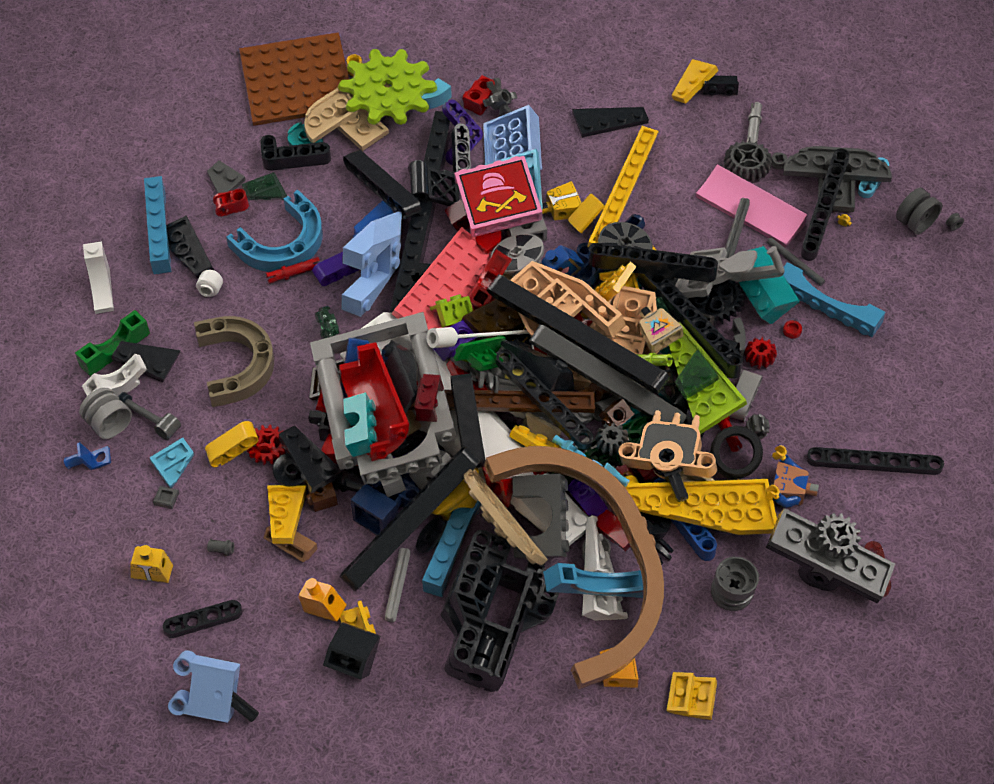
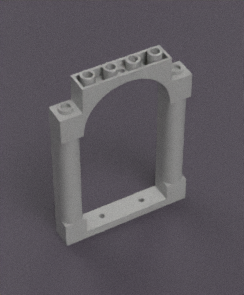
(427, 453)

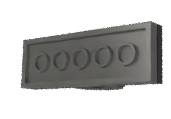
(860, 572)

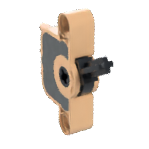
(674, 442)

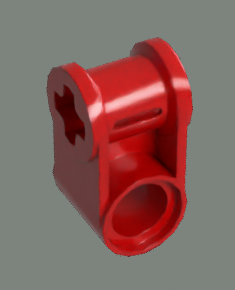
(232, 202)

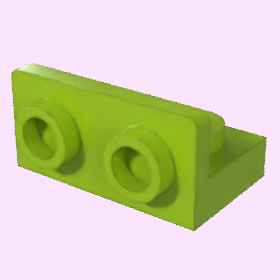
(452, 311)

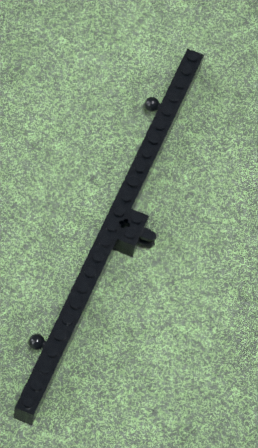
(420, 224)

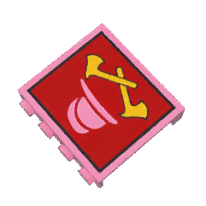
(498, 196)

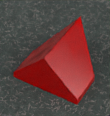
(502, 489)

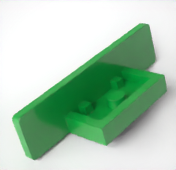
(480, 352)

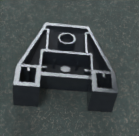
(402, 371)

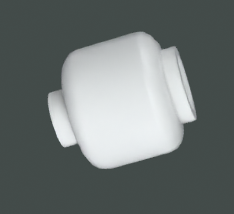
(209, 283)

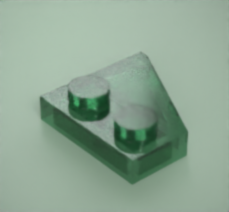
(264, 188)

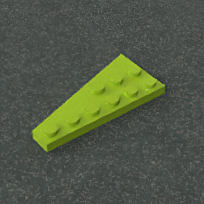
(717, 399)

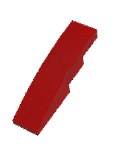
(610, 526)

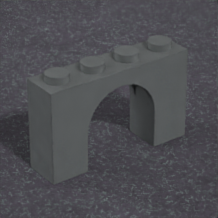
(552, 489)

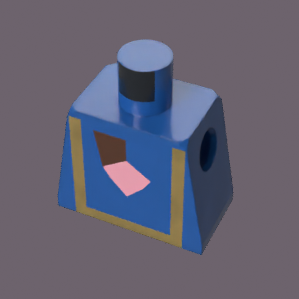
(563, 260)

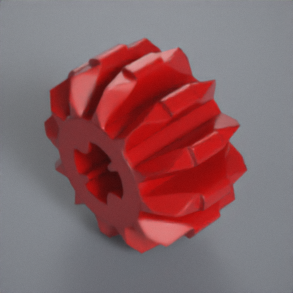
(760, 353)

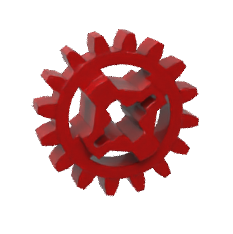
(266, 446)

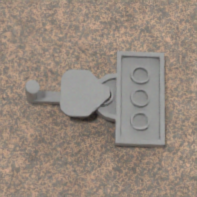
(735, 268)

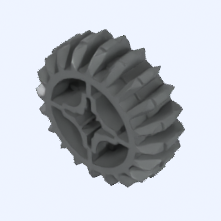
(747, 156)

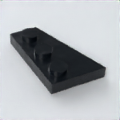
(156, 359)

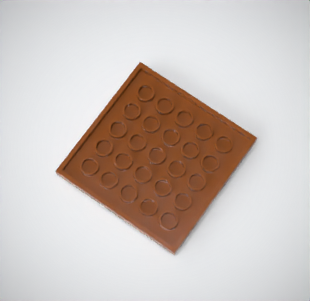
(291, 76)

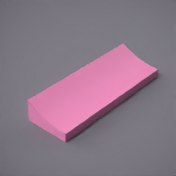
(765, 213)

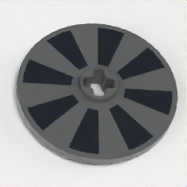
(623, 232)

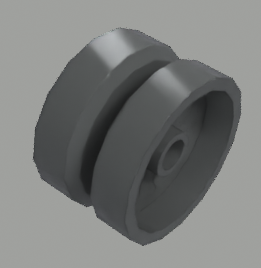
(919, 210)

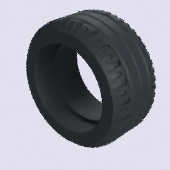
(754, 441)

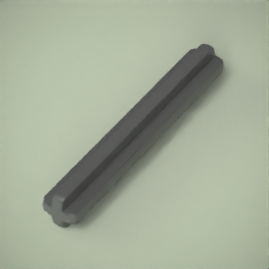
(737, 226)

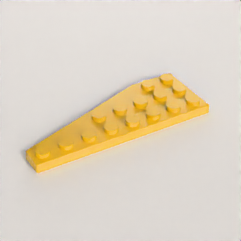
(721, 505)

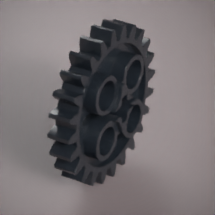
(722, 301)

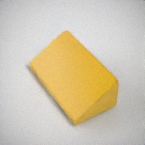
(586, 213)

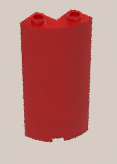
(371, 376)

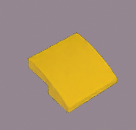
(692, 695)

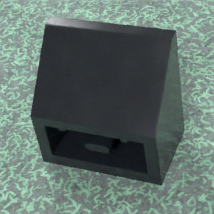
(352, 651)

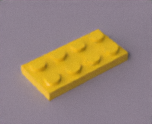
(614, 283)

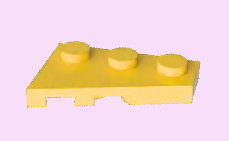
(693, 80)

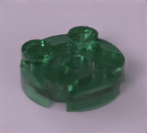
(327, 322)

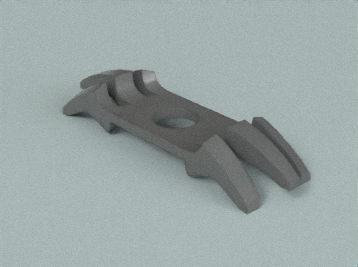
(492, 380)

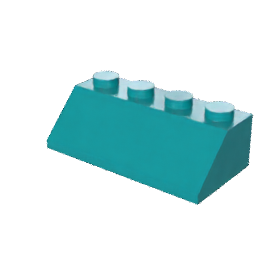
(771, 295)

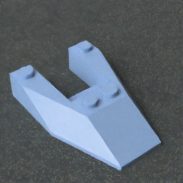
(377, 256)

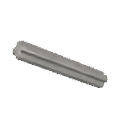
(397, 585)

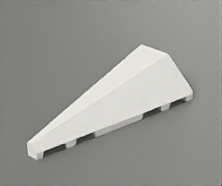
(597, 560)

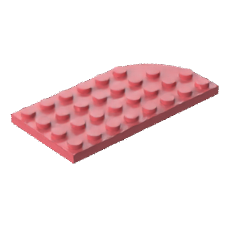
(449, 275)

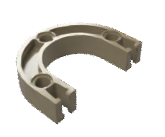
(259, 370)

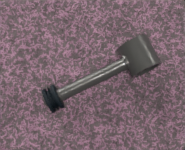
(164, 427)

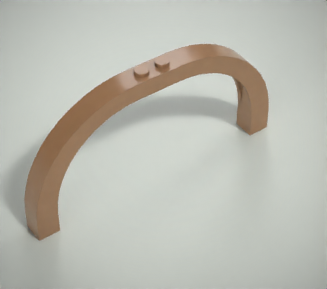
(635, 527)

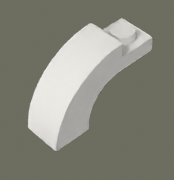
(120, 381)

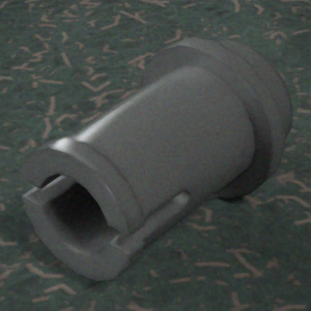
(225, 547)

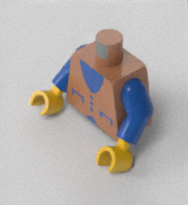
(789, 482)

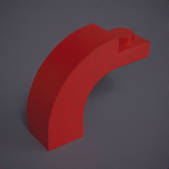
(496, 265)

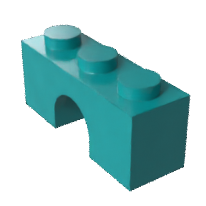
(359, 412)

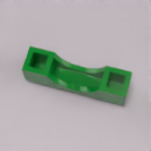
(96, 356)

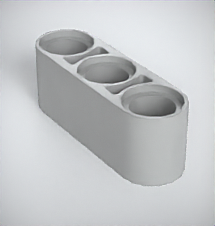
(747, 387)

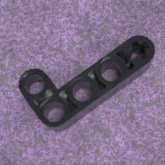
(294, 155)

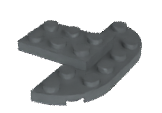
(862, 166)

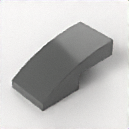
(739, 334)

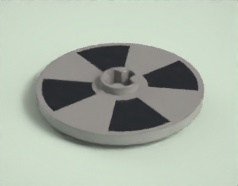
(522, 249)

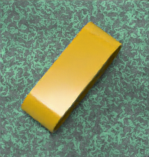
(231, 444)

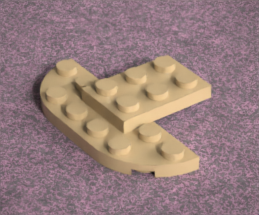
(331, 113)
(501, 518)

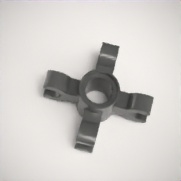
(500, 97)

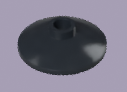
(282, 469)
(430, 535)

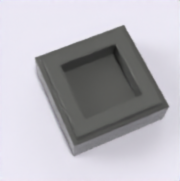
(166, 497)

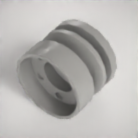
(105, 413)

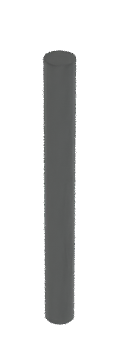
(798, 263)

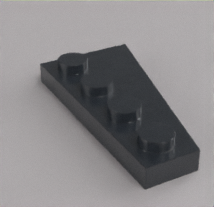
(602, 120)
(187, 247)
(312, 463)

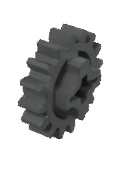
(828, 533)

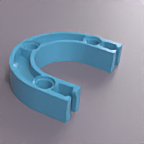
(299, 250)

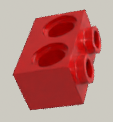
(473, 97)

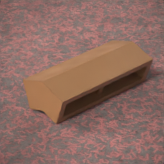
(301, 548)

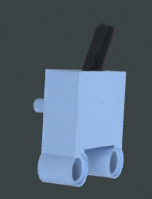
(211, 689)

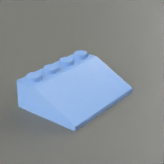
(512, 135)

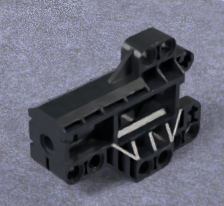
(478, 638)

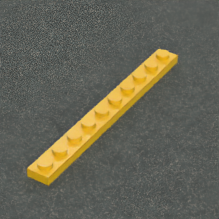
(626, 181)

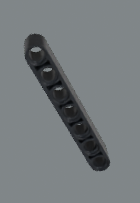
(382, 184)
(822, 211)
(653, 262)

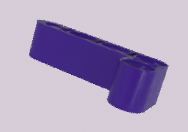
(332, 270)

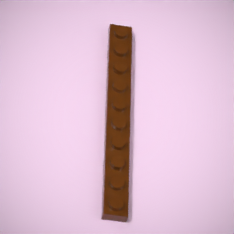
(518, 402)

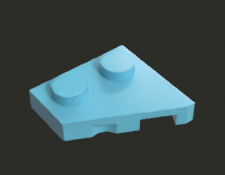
(172, 461)

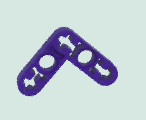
(470, 123)

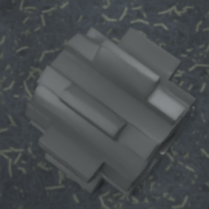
(758, 425)

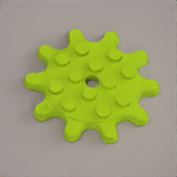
(393, 101)

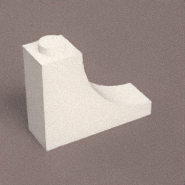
(99, 277)

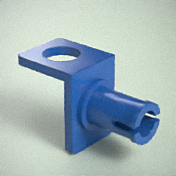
(88, 458)

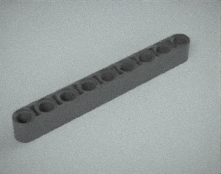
(603, 375)

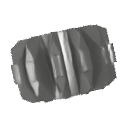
(611, 438)

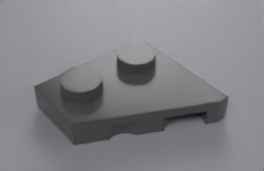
(224, 177)

